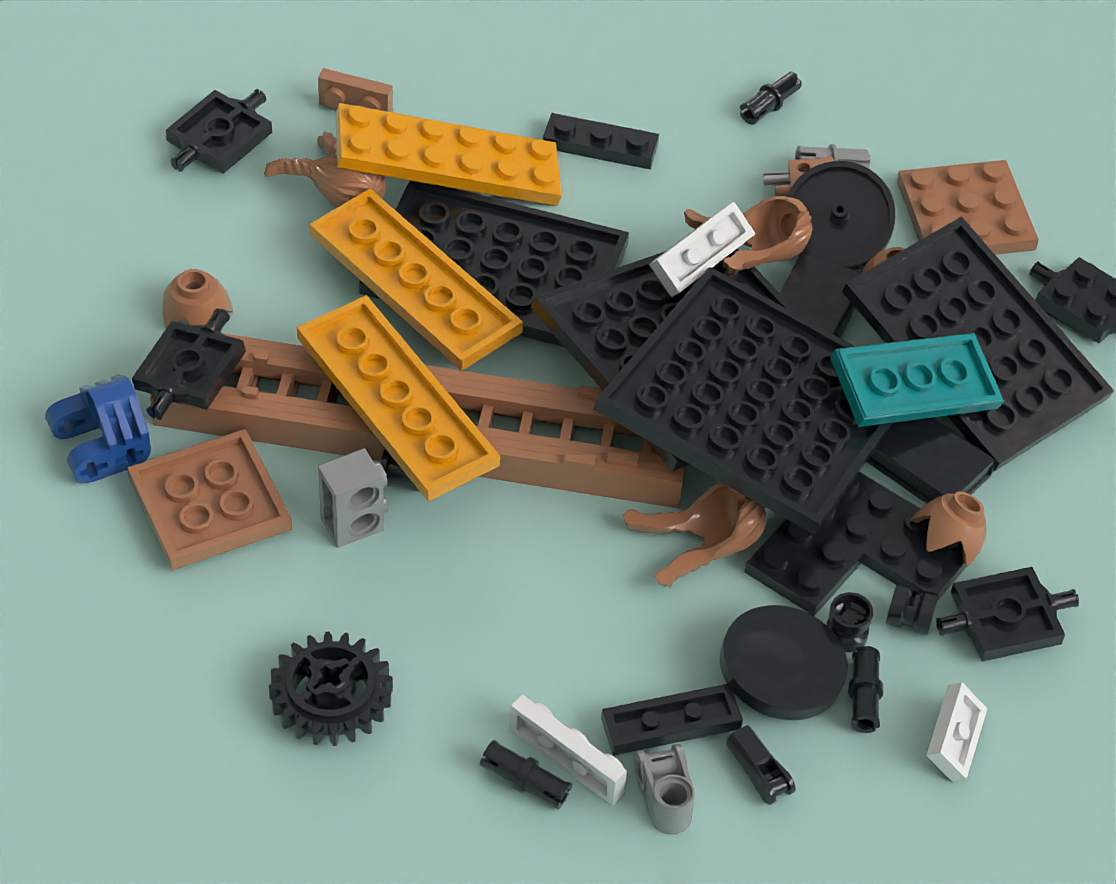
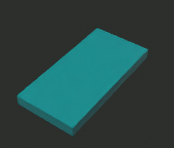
(916, 379)

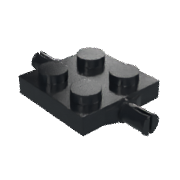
(219, 131)
(1079, 297)
(189, 364)
(1007, 613)

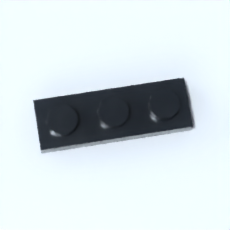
(602, 140)
(671, 719)

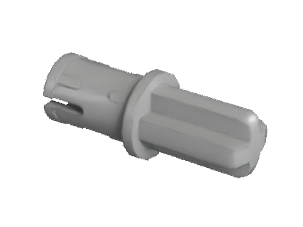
(858, 156)

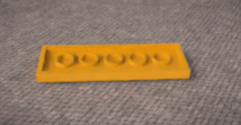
(447, 154)
(416, 279)
(398, 398)

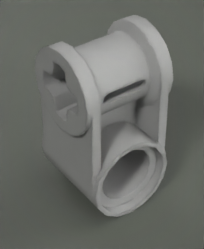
(666, 780)

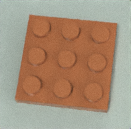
(976, 191)
(209, 499)

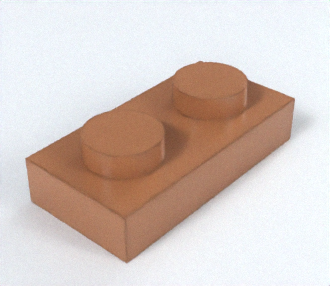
(353, 90)

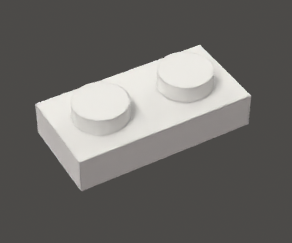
(957, 732)

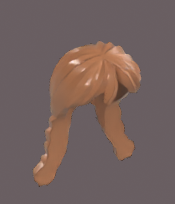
(334, 183)
(780, 229)
(719, 515)

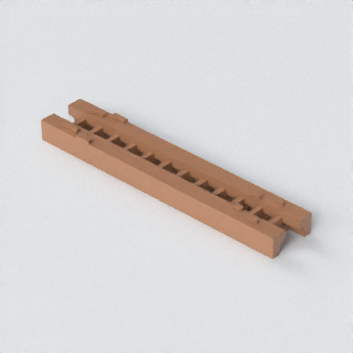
(523, 457)

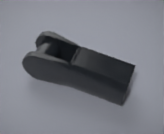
(757, 762)

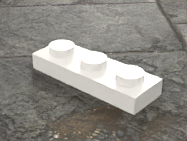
(702, 249)
(568, 749)

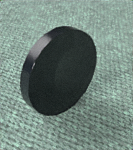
(848, 211)
(783, 662)

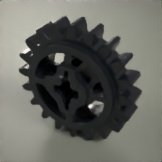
(329, 700)

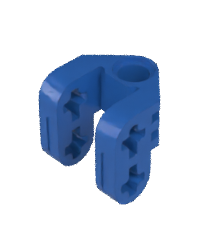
(117, 413)

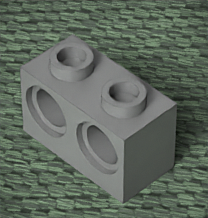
(352, 497)

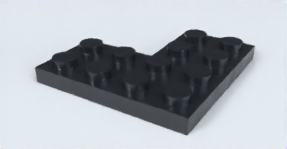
(866, 528)

